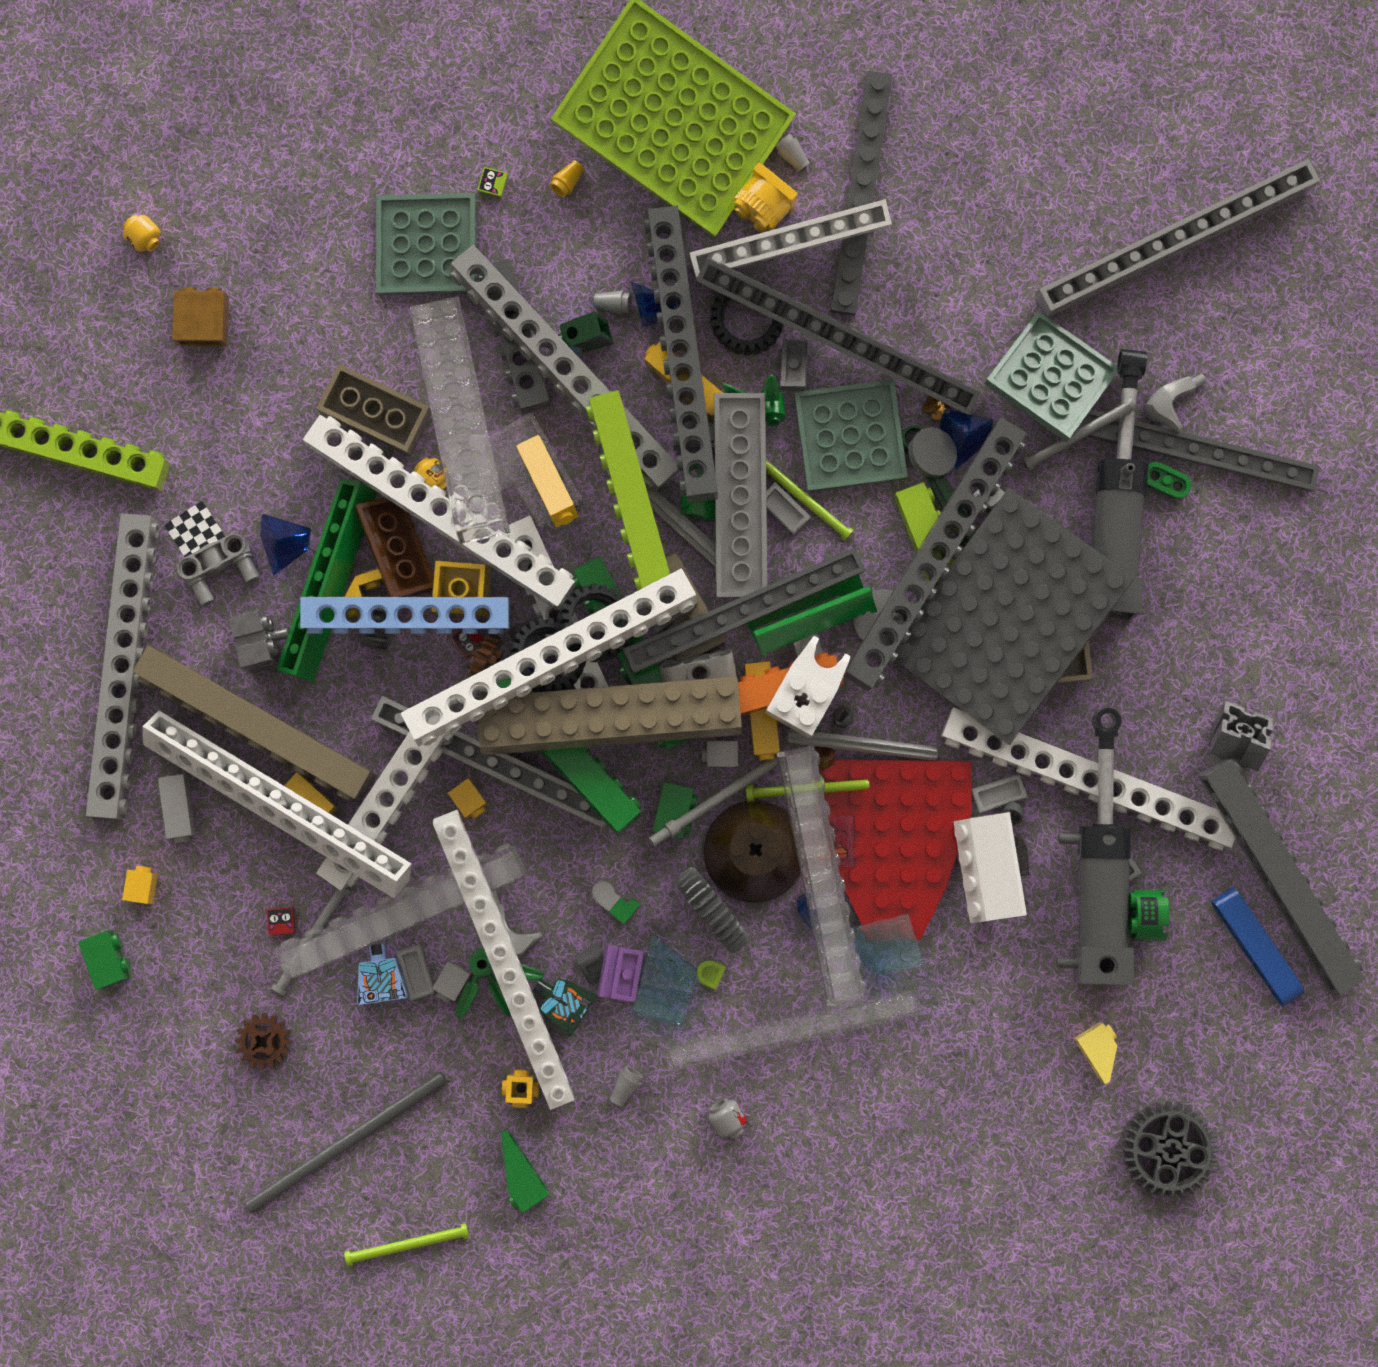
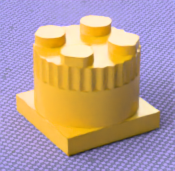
(765, 199)

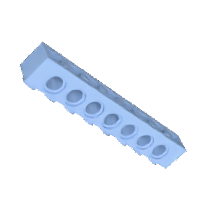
(312, 608)

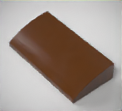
(395, 548)

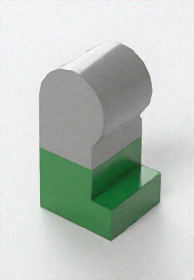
(605, 895)

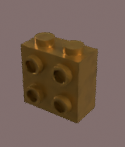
(200, 317)

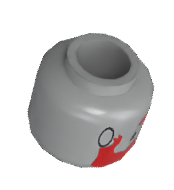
(727, 1118)

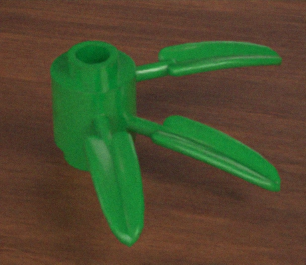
(773, 401)
(471, 988)

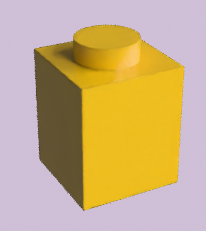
(468, 799)
(140, 885)

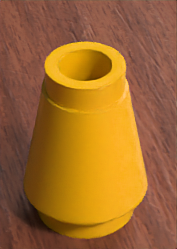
(566, 179)

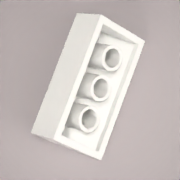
(989, 868)

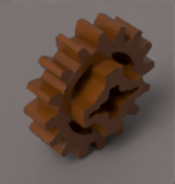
(485, 654)
(255, 1033)

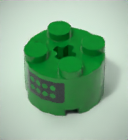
(1148, 915)

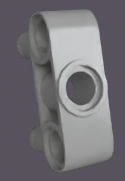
(214, 559)
(716, 665)

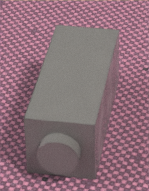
(177, 808)

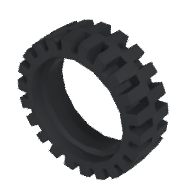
(732, 343)
(590, 593)
(548, 627)

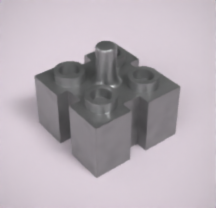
(255, 640)
(1241, 736)

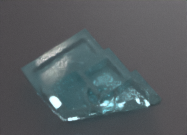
(888, 945)
(664, 984)

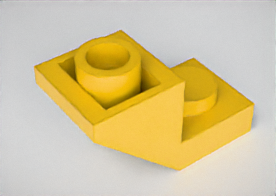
(369, 580)

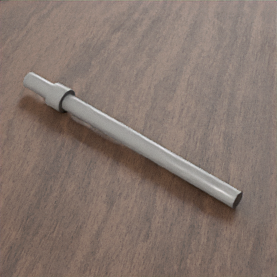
(674, 827)

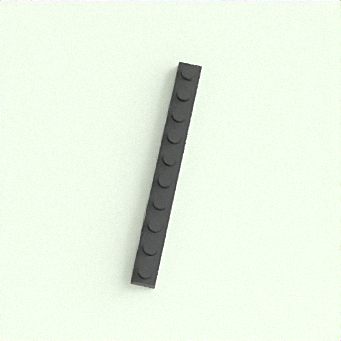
(862, 189)
(1211, 453)
(743, 610)

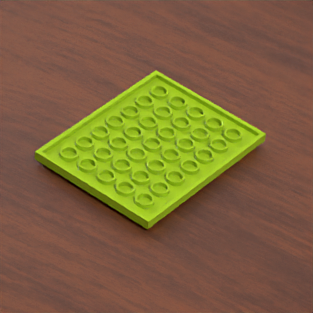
(672, 116)

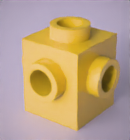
(513, 1096)

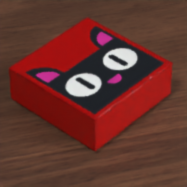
(467, 642)
(281, 921)

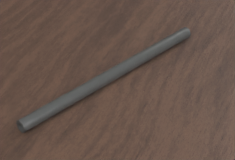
(345, 1142)

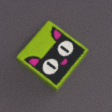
(492, 182)

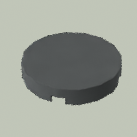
(932, 452)

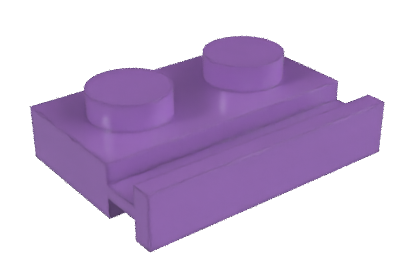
(620, 973)

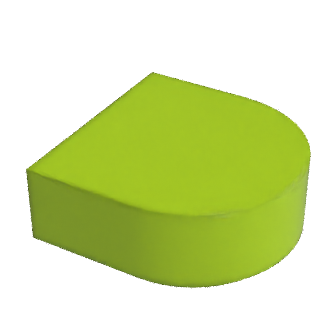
(710, 973)

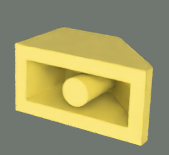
(1099, 1049)

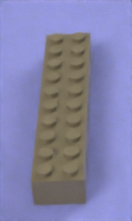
(613, 716)
(250, 721)

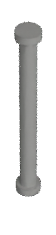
(1080, 433)
(321, 922)

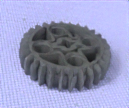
(712, 910)
(1172, 1183)

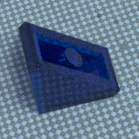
(646, 304)
(966, 432)
(283, 541)

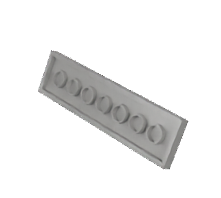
(741, 493)

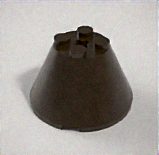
(728, 850)

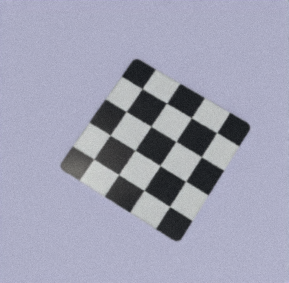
(194, 529)

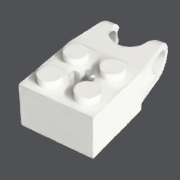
(813, 683)

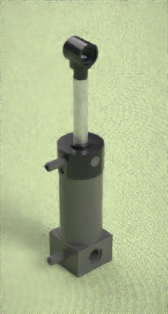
(1122, 493)
(1103, 880)

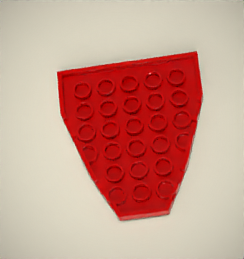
(901, 834)

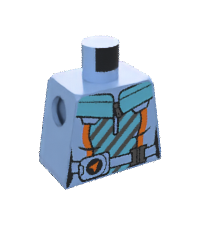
(380, 978)

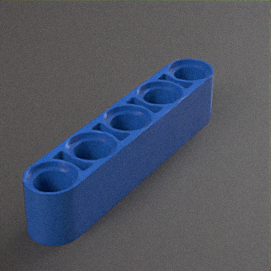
(1258, 946)

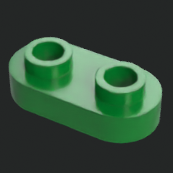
(1166, 478)

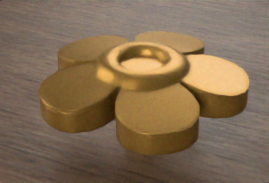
(936, 407)

